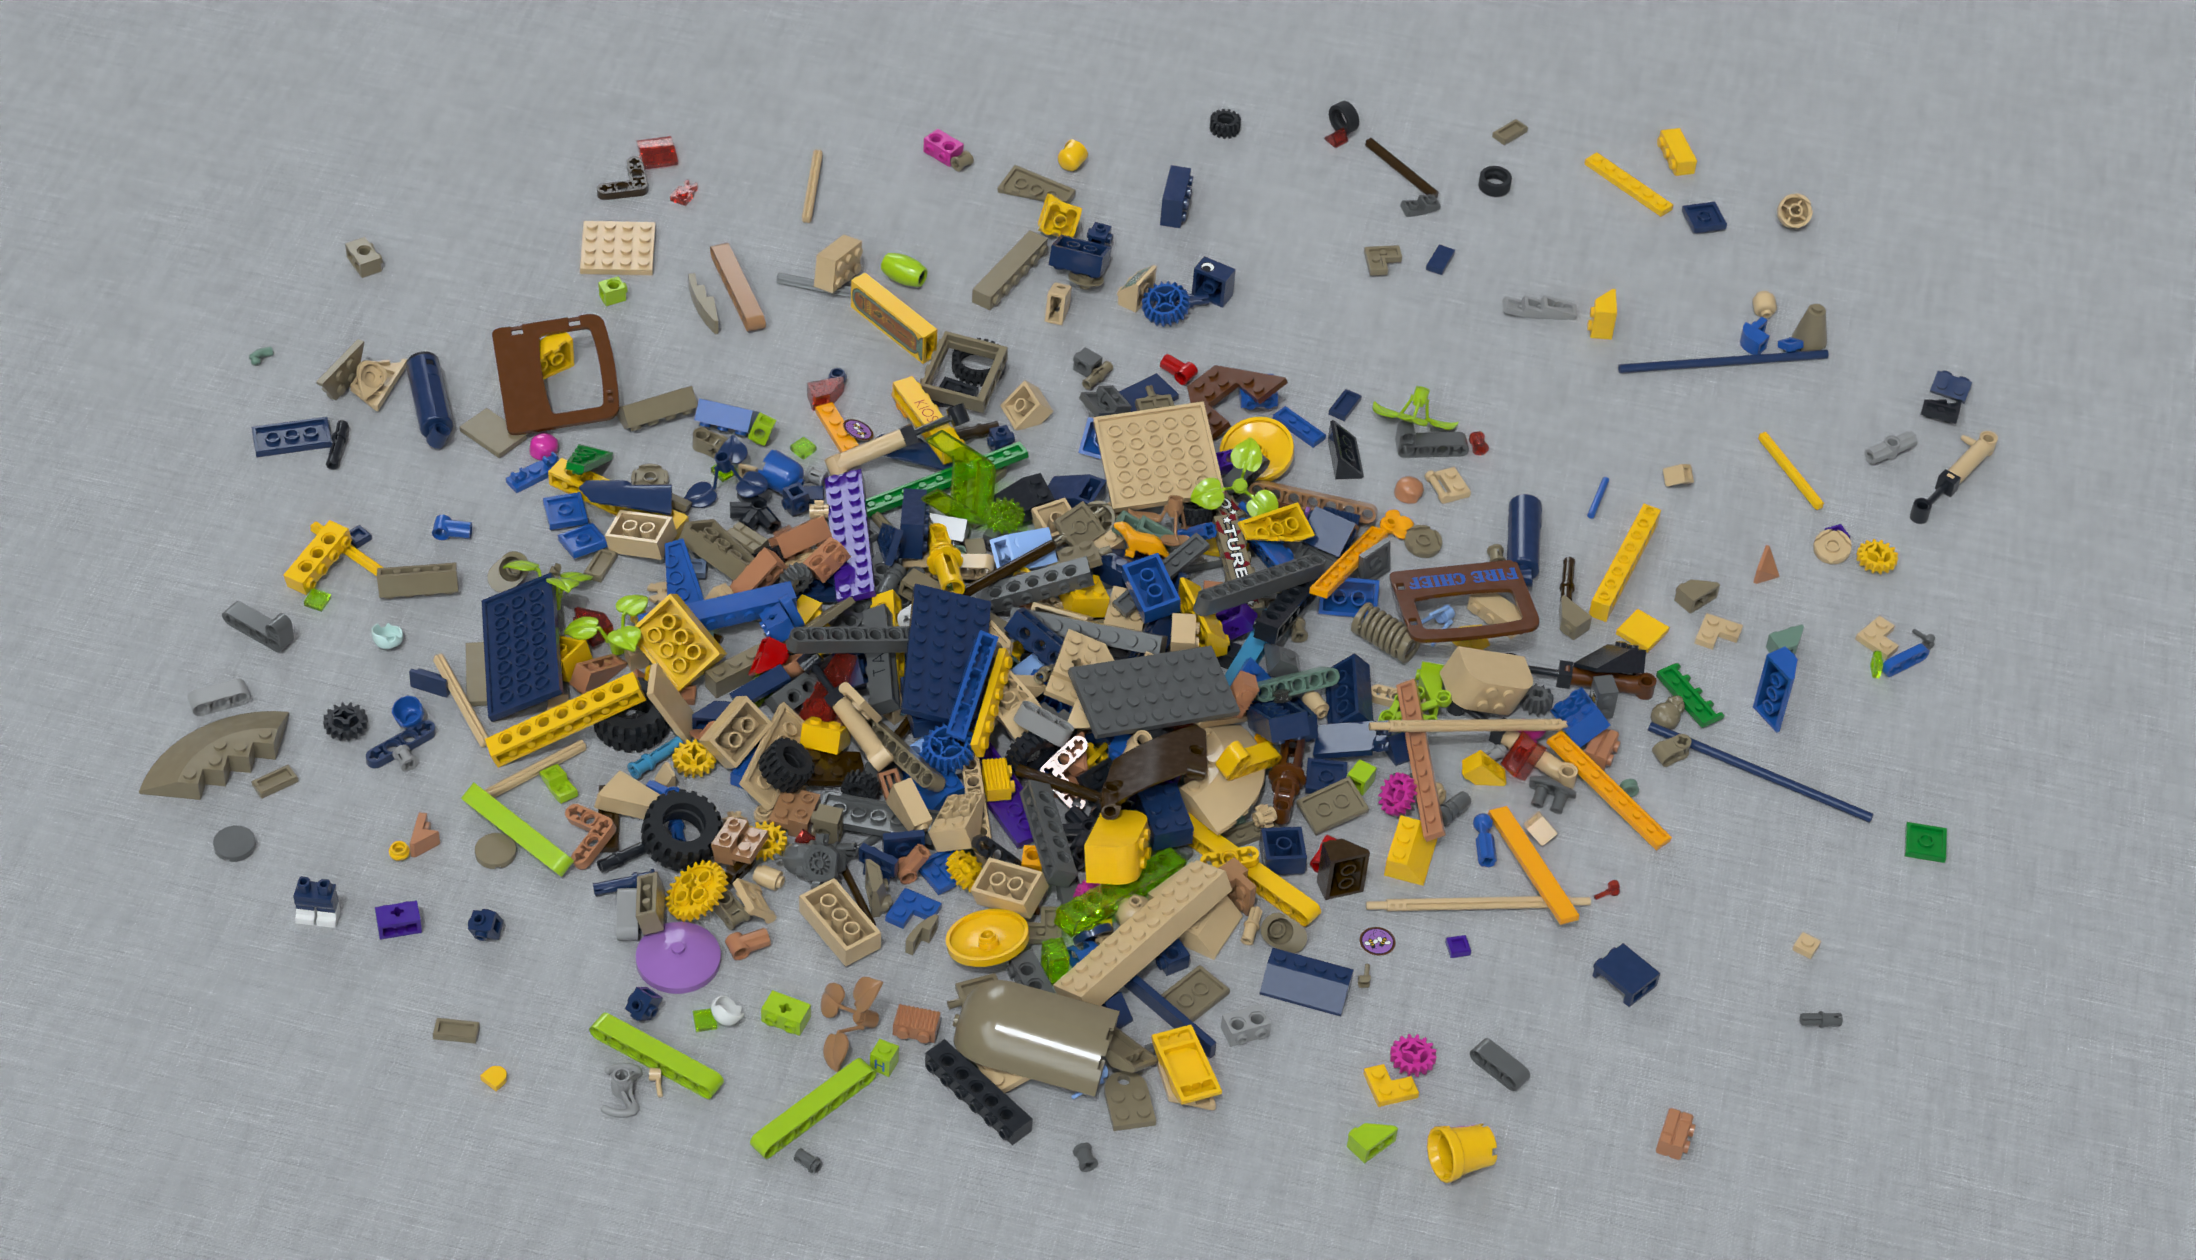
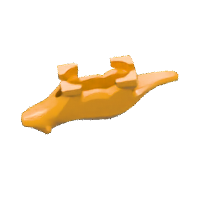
(1140, 541)

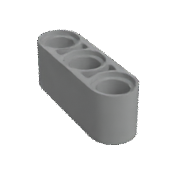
(218, 697)
(1043, 723)
(626, 914)

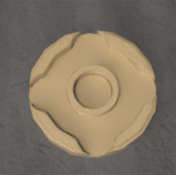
(1832, 546)

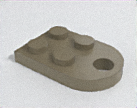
(1130, 1103)

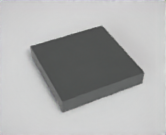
(1375, 561)

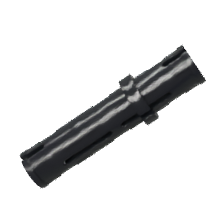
(338, 440)
(618, 858)

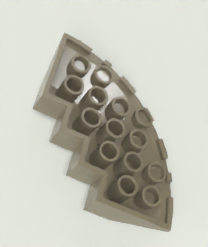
(213, 752)

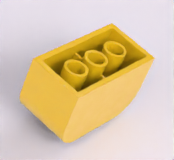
(1117, 849)

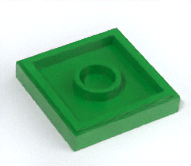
(1925, 842)

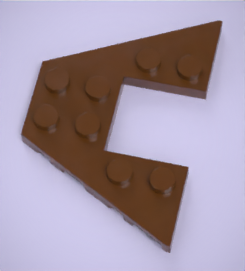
(1221, 381)

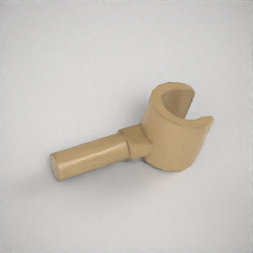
(655, 1075)

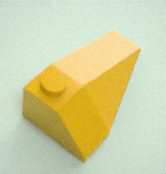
(1278, 525)

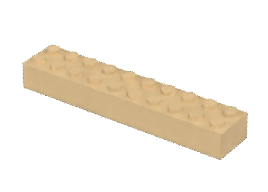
(1145, 934)

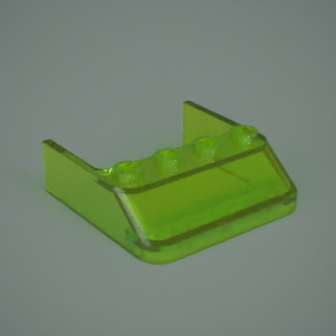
(971, 480)

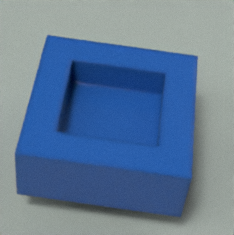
(1790, 344)

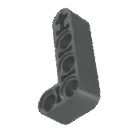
(1429, 444)
(271, 633)

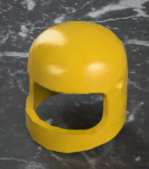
(1072, 155)

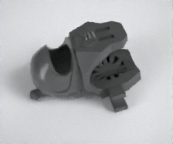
(826, 860)

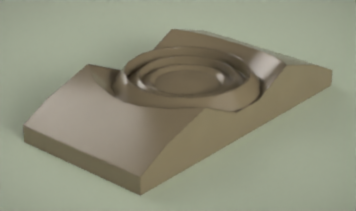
(1128, 1054)

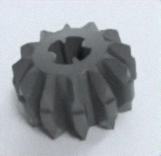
(798, 575)
(1537, 700)

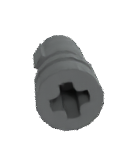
(892, 578)
(1454, 807)

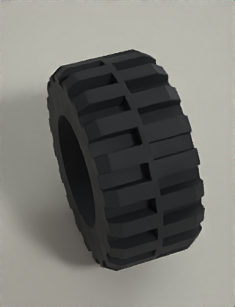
(634, 733)
(685, 807)

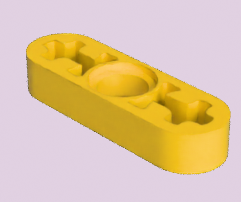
(1243, 851)

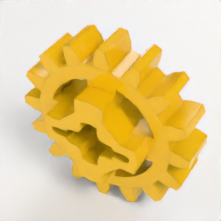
(1877, 556)
(684, 759)
(770, 846)
(963, 868)

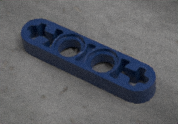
(417, 732)

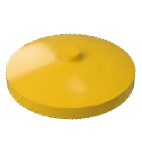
(1272, 439)
(987, 937)

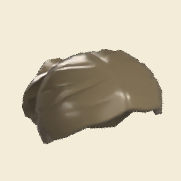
(1668, 713)

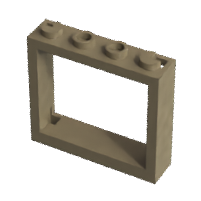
(969, 345)

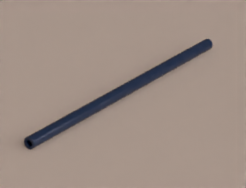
(1723, 361)
(1767, 775)

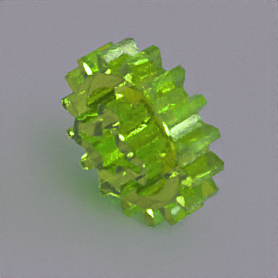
(1003, 515)

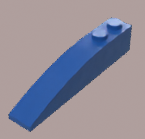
(971, 685)

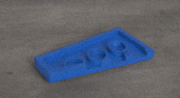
(680, 573)

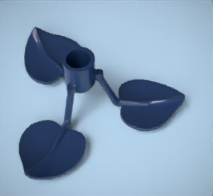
(730, 453)

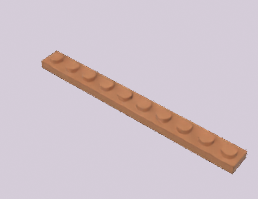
(1421, 763)

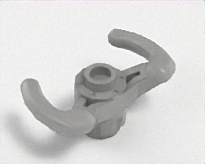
(622, 1086)

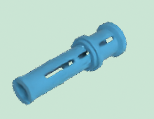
(649, 761)

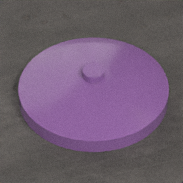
(678, 958)

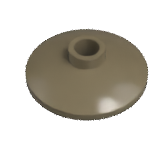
(1084, 281)

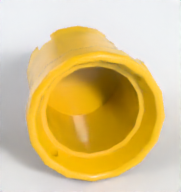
(1460, 1150)

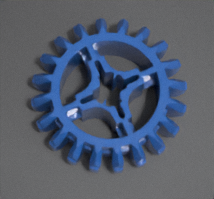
(1166, 298)
(952, 754)

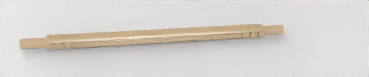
(1470, 725)
(1467, 903)

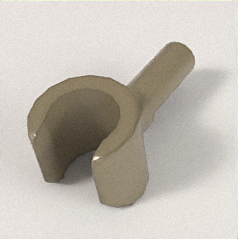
(1364, 980)

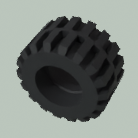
(786, 765)

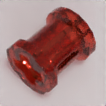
(1477, 439)

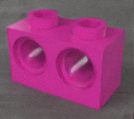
(942, 146)

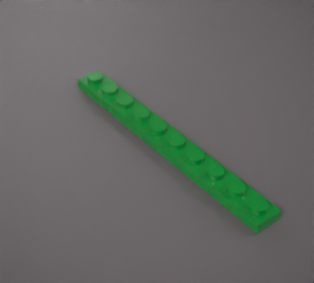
(941, 479)

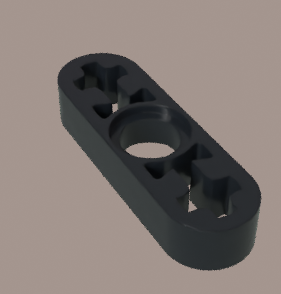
(1005, 855)

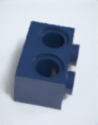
(1173, 958)

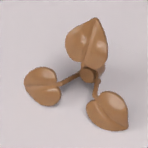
(1174, 509)
(864, 994)

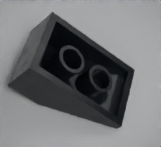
(1029, 492)
(1615, 659)

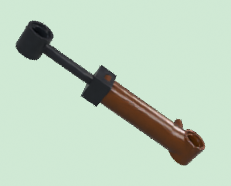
(1638, 684)

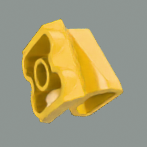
(1058, 217)

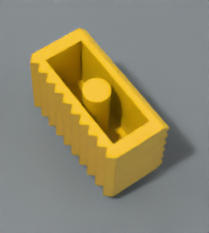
(997, 779)

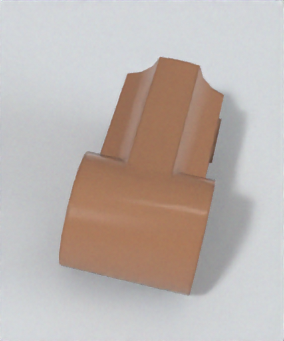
(911, 864)
(742, 945)

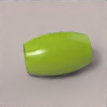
(904, 269)

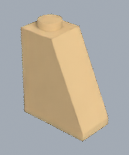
(625, 796)
(909, 806)

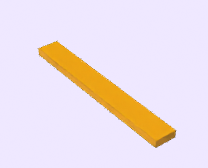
(1347, 563)
(1609, 790)
(1533, 865)

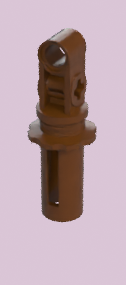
(1287, 779)

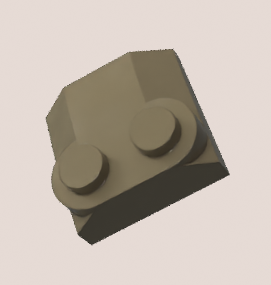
(876, 889)

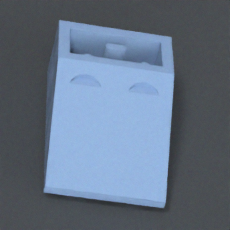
(1016, 544)

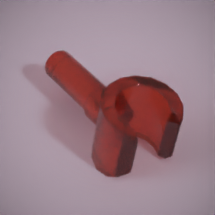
(1613, 890)

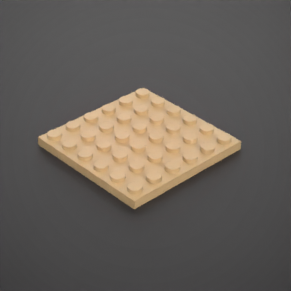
(1155, 454)

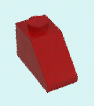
(769, 655)

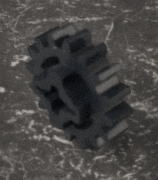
(345, 721)

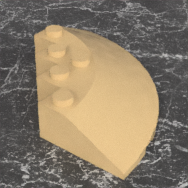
(1214, 799)

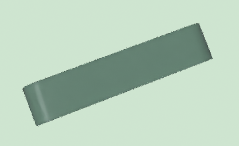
(1301, 680)

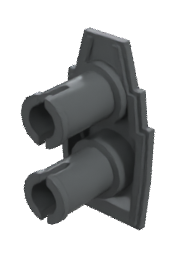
(1544, 785)

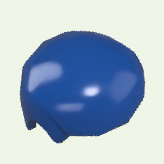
(408, 711)

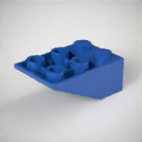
(1582, 717)

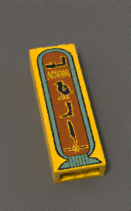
(893, 317)

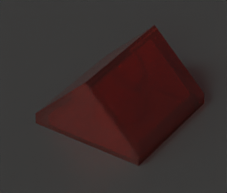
(1523, 756)

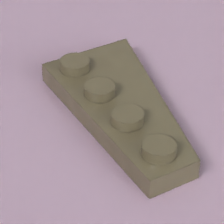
(1031, 185)

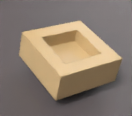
(1806, 945)

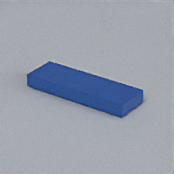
(1299, 427)

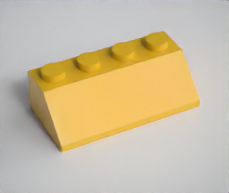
(1210, 628)

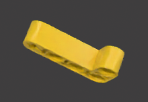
(1242, 761)

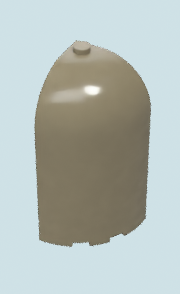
(1035, 1034)

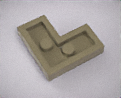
(1379, 256)
(1046, 929)

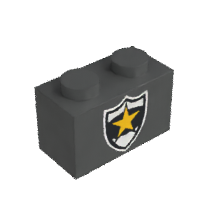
(1604, 694)

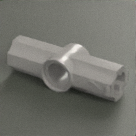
(1890, 447)

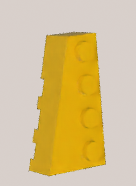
(556, 354)

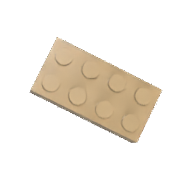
(840, 922)

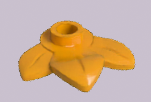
(1396, 523)

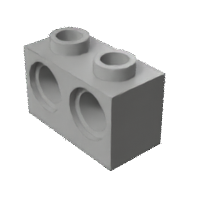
(1246, 1025)

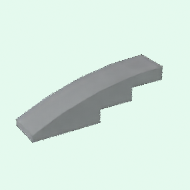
(1540, 309)

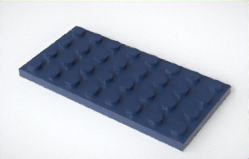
(521, 647)
(938, 651)

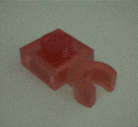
(684, 194)

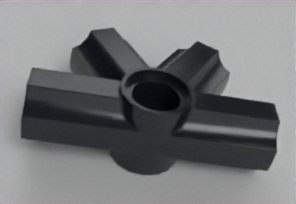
(754, 512)
(1078, 826)

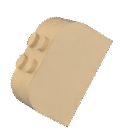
(1486, 680)

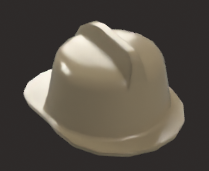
(507, 578)
(1283, 933)

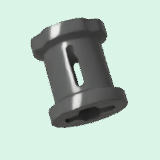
(1085, 1157)

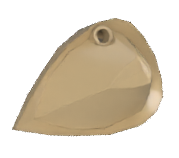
(369, 377)

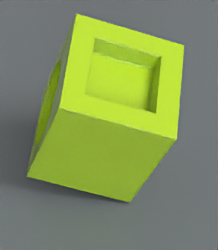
(612, 291)
(764, 423)

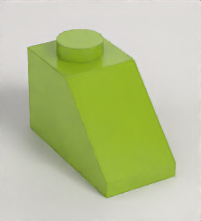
(1370, 1140)

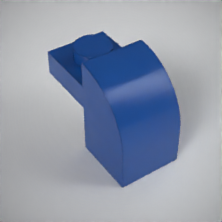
(1753, 337)

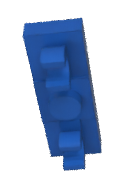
(532, 474)

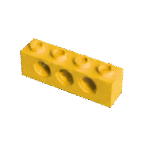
(317, 557)

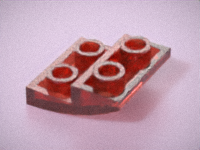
(657, 152)

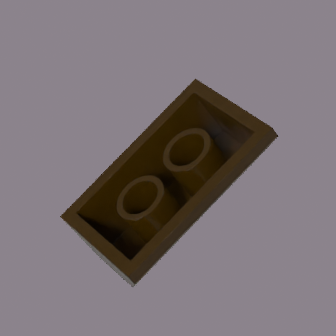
(1342, 868)

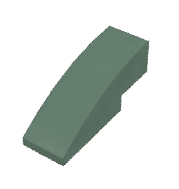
(1143, 525)

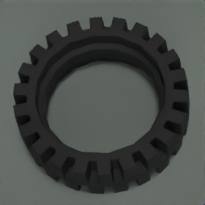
(967, 374)

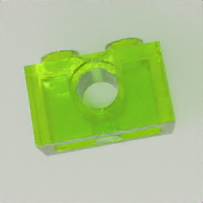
(1054, 959)

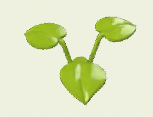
(1419, 399)
(1243, 456)
(566, 583)
(619, 639)

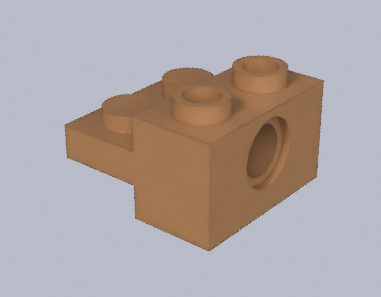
(795, 811)
(738, 842)
(1243, 889)

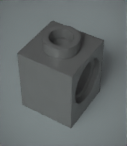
(1086, 361)

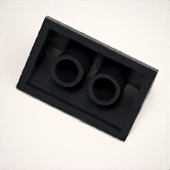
(1344, 453)

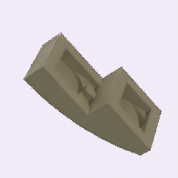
(922, 932)

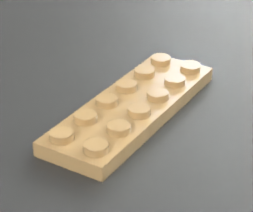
(785, 724)

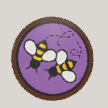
(858, 429)
(1377, 941)

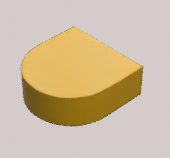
(494, 1077)

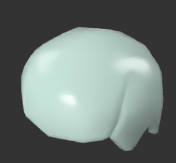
(387, 636)

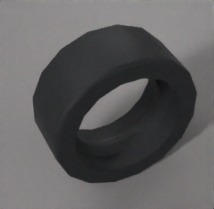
(1350, 114)
(1492, 189)

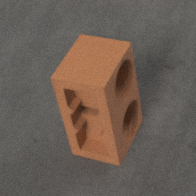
(827, 559)

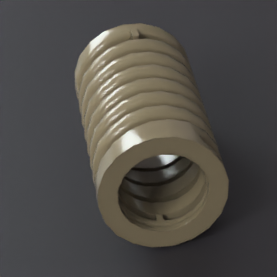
(1384, 632)

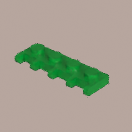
(1694, 704)

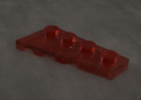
(837, 671)

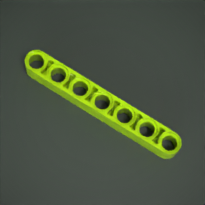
(517, 829)
(656, 1054)
(812, 1108)

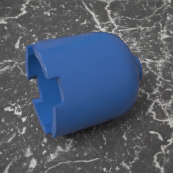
(781, 471)

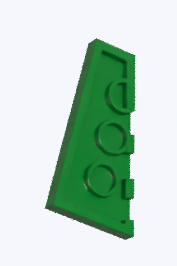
(587, 458)

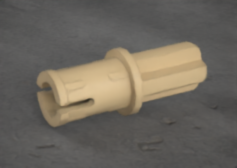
(1251, 926)

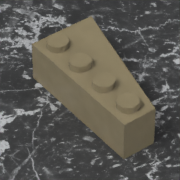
(716, 546)

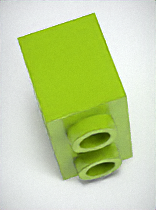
(785, 1013)

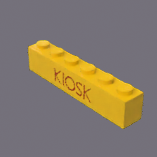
(921, 410)

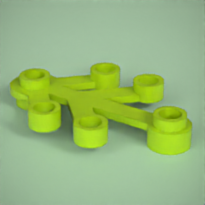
(1393, 714)

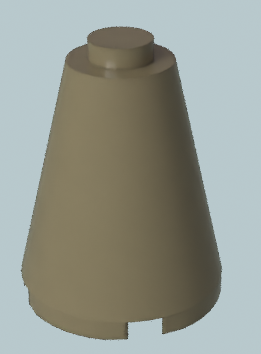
(1812, 328)

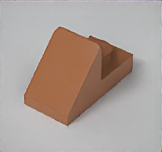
(423, 837)

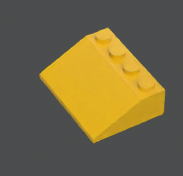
(678, 642)

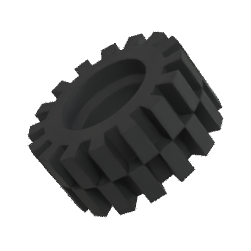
(1225, 123)
(1196, 514)
(860, 784)

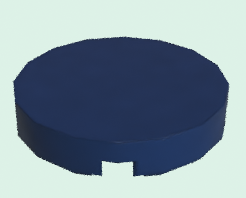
(1092, 934)

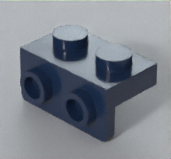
(1951, 386)

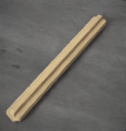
(812, 186)
(461, 699)
(534, 769)

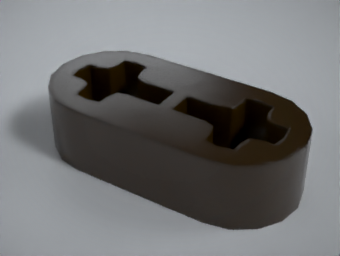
(739, 870)

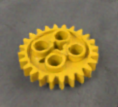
(696, 890)

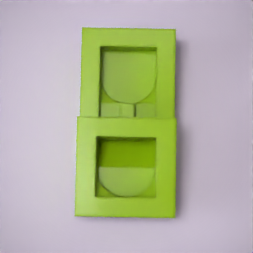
(558, 783)

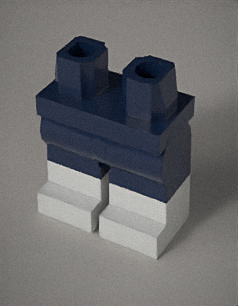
(316, 901)

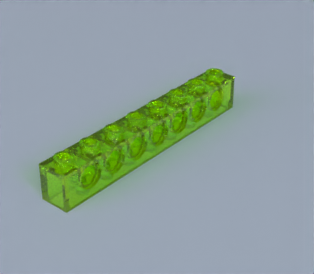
(1104, 899)

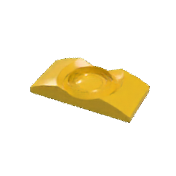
(1185, 1064)

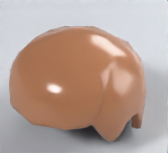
(1408, 489)
(792, 666)

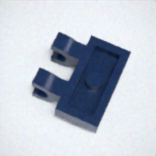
(888, 863)

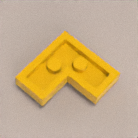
(1386, 1090)

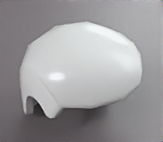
(726, 1011)

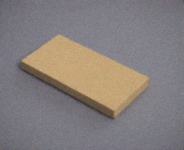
(670, 703)

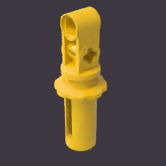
(944, 559)

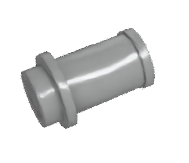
(1497, 752)

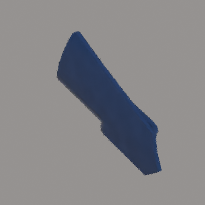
(920, 454)
(622, 493)

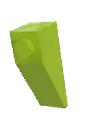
(1431, 681)

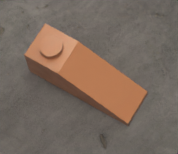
(596, 672)

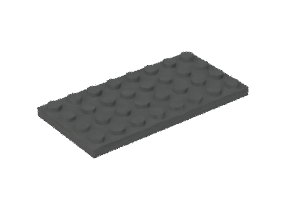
(1153, 692)

